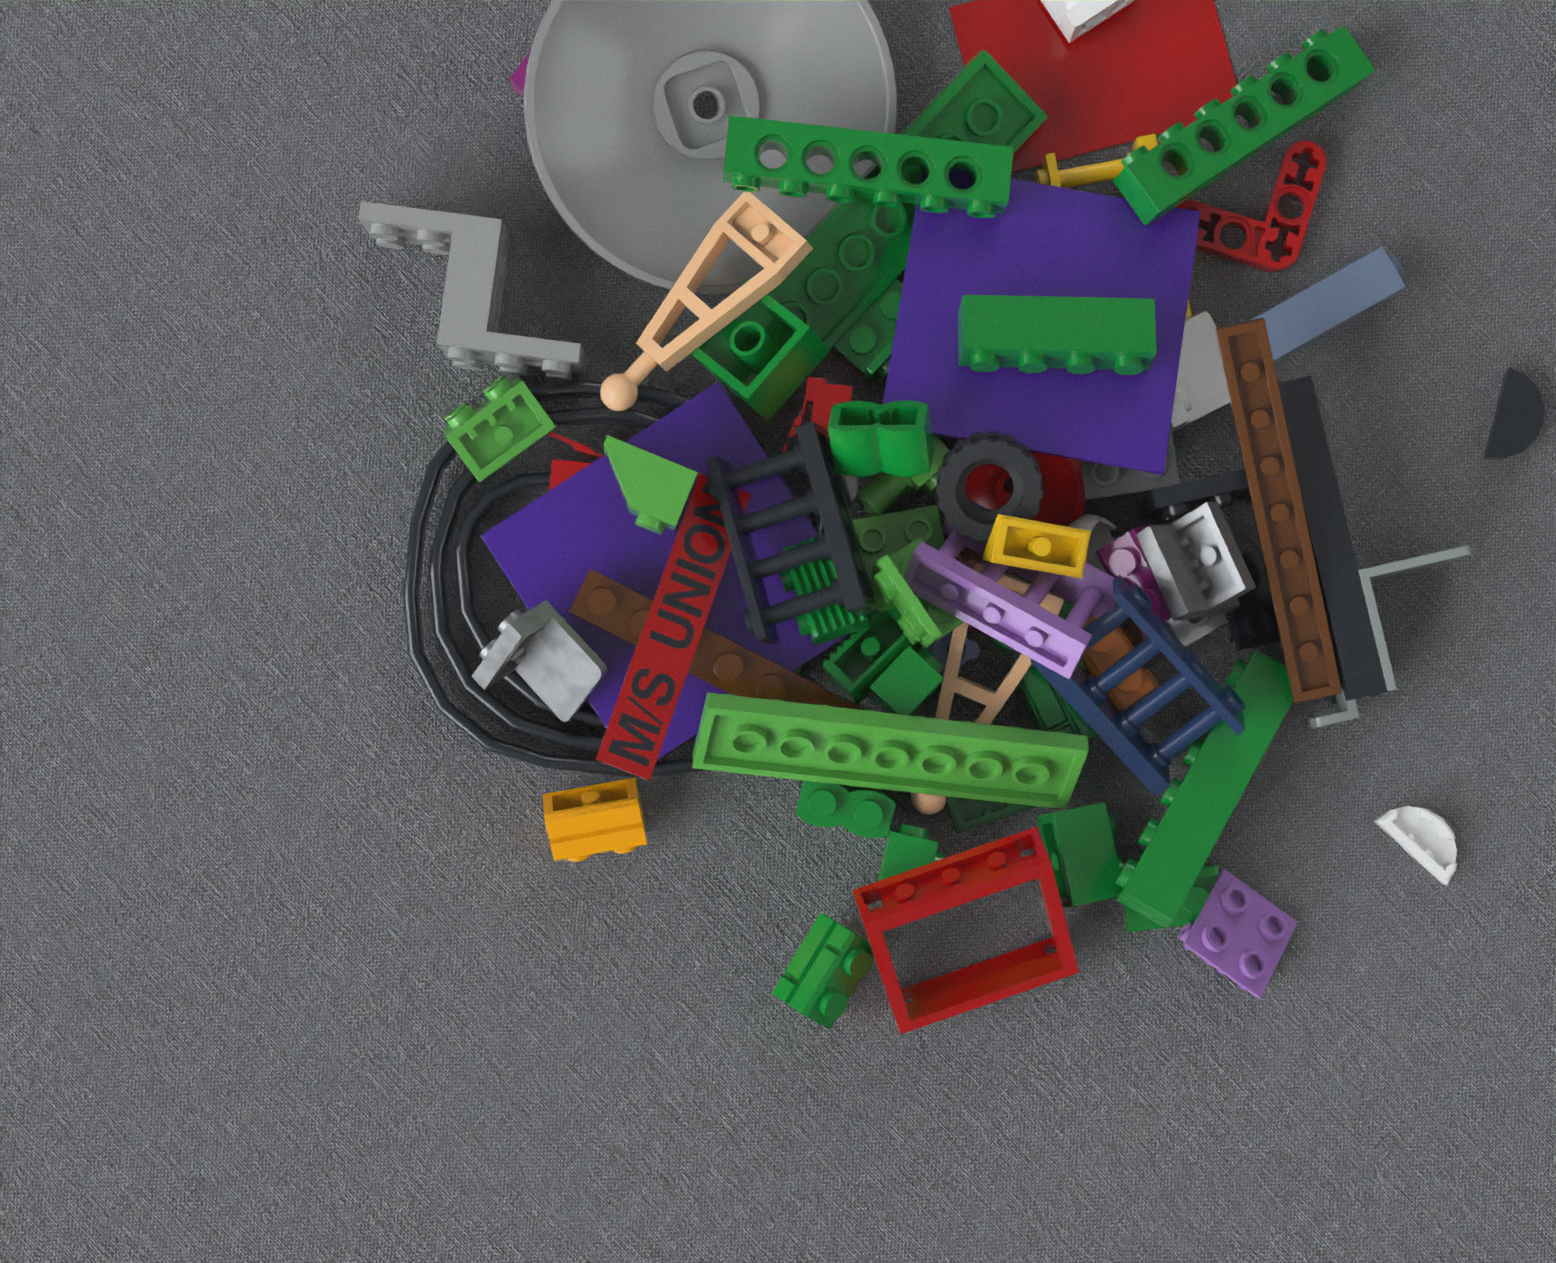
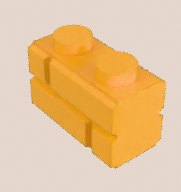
(594, 820)

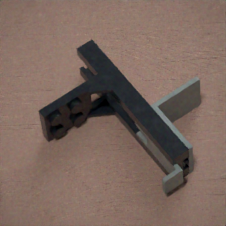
(1346, 591)

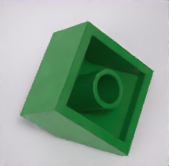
(763, 355)

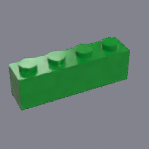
(1056, 333)

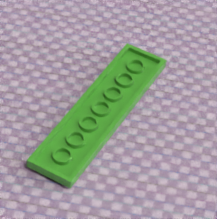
(888, 751)

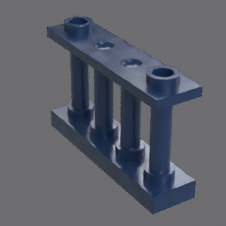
(1121, 728)

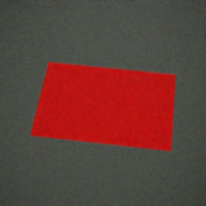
(1110, 84)

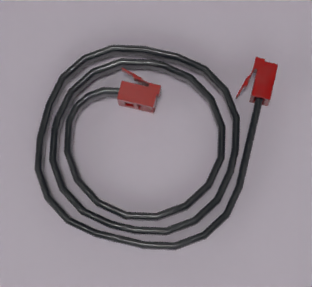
(818, 393)

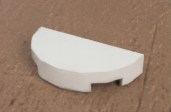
(1424, 838)

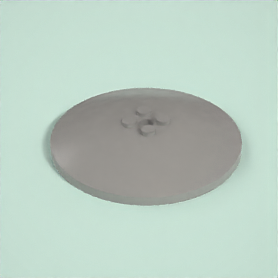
(620, 130)

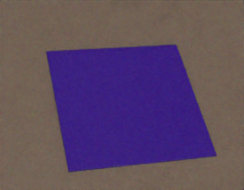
(1044, 246)
(589, 526)

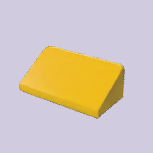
(1037, 546)

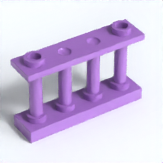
(1005, 614)

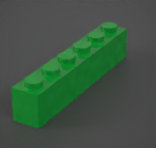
(1206, 795)

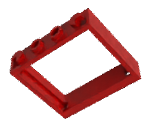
(951, 884)

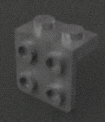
(546, 657)

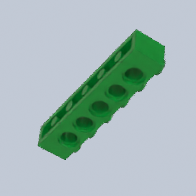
(985, 163)
(1155, 192)

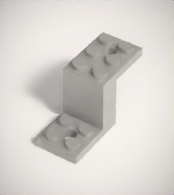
(472, 290)

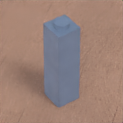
(1332, 302)

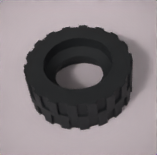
(978, 451)

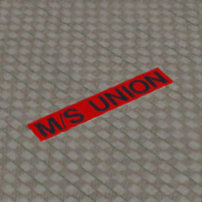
(669, 636)

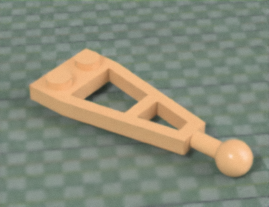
(758, 234)
(992, 699)

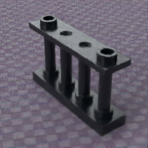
(836, 544)

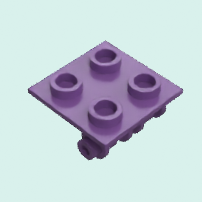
(1239, 933)

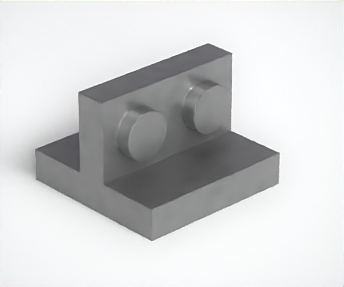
(1197, 563)

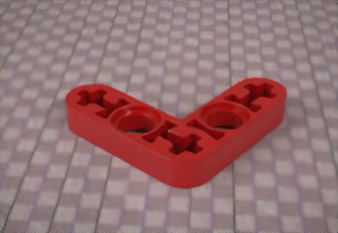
(1258, 232)

